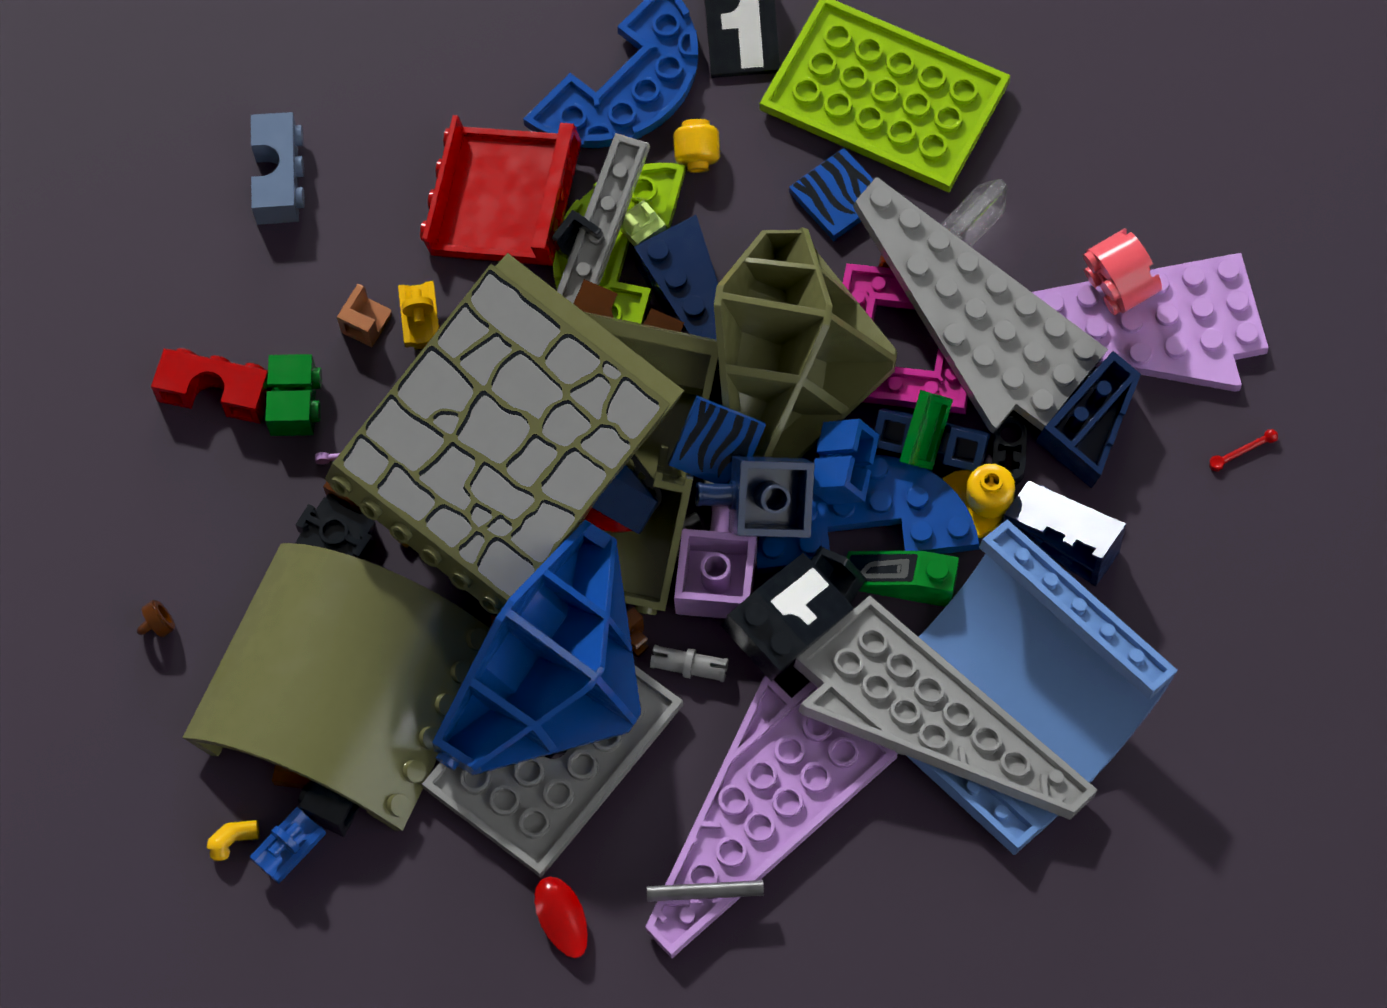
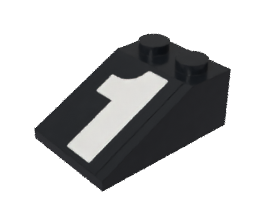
(742, 37)
(786, 616)

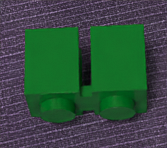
(291, 402)

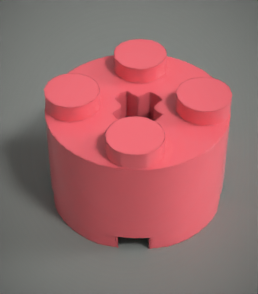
(1121, 271)

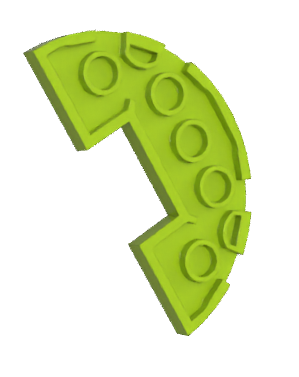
(660, 188)

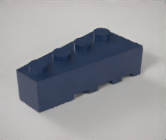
(681, 276)

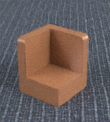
(363, 317)

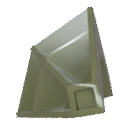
(794, 343)

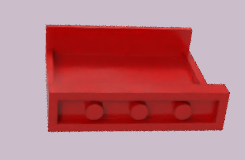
(500, 193)

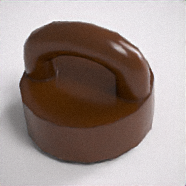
(157, 619)

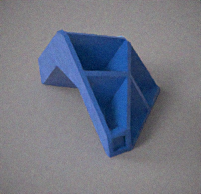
(551, 665)

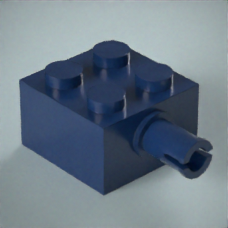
(765, 496)

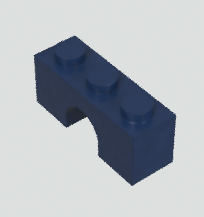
(958, 447)

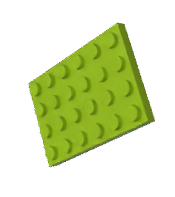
(885, 93)

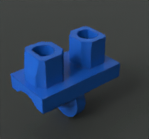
(287, 845)

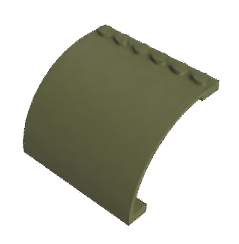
(341, 678)

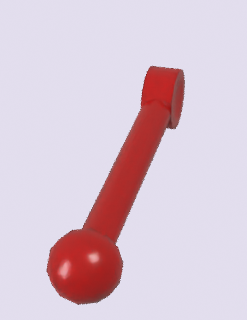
(1217, 462)

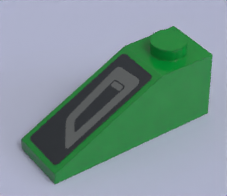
(908, 575)

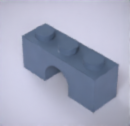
(277, 195)

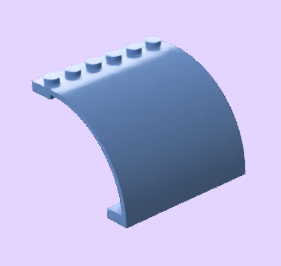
(1050, 663)

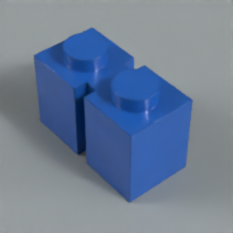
(841, 448)

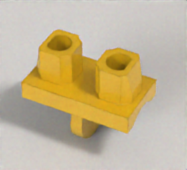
(418, 313)

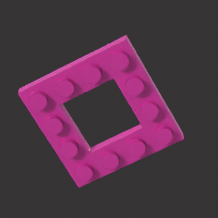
(880, 287)

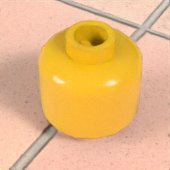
(696, 145)
(990, 490)

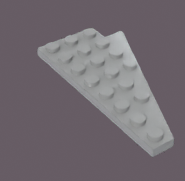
(990, 328)
(906, 697)

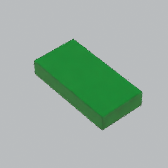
(926, 430)

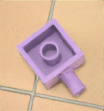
(714, 569)

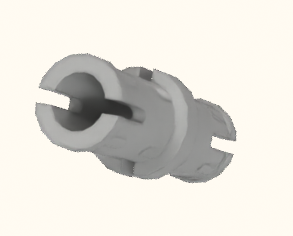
(689, 663)

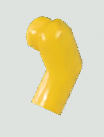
(228, 834)

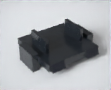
(335, 528)

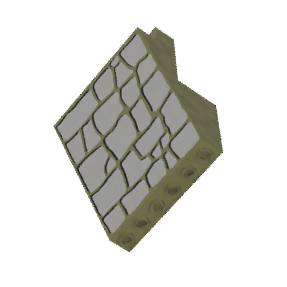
(502, 433)

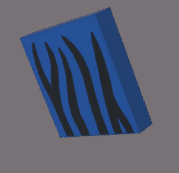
(831, 191)
(712, 438)

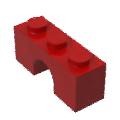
(185, 374)

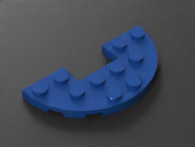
(640, 92)
(897, 493)

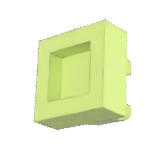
(641, 223)

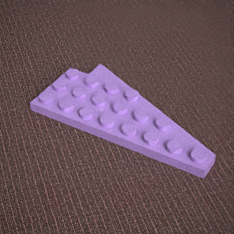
(1184, 331)
(767, 799)

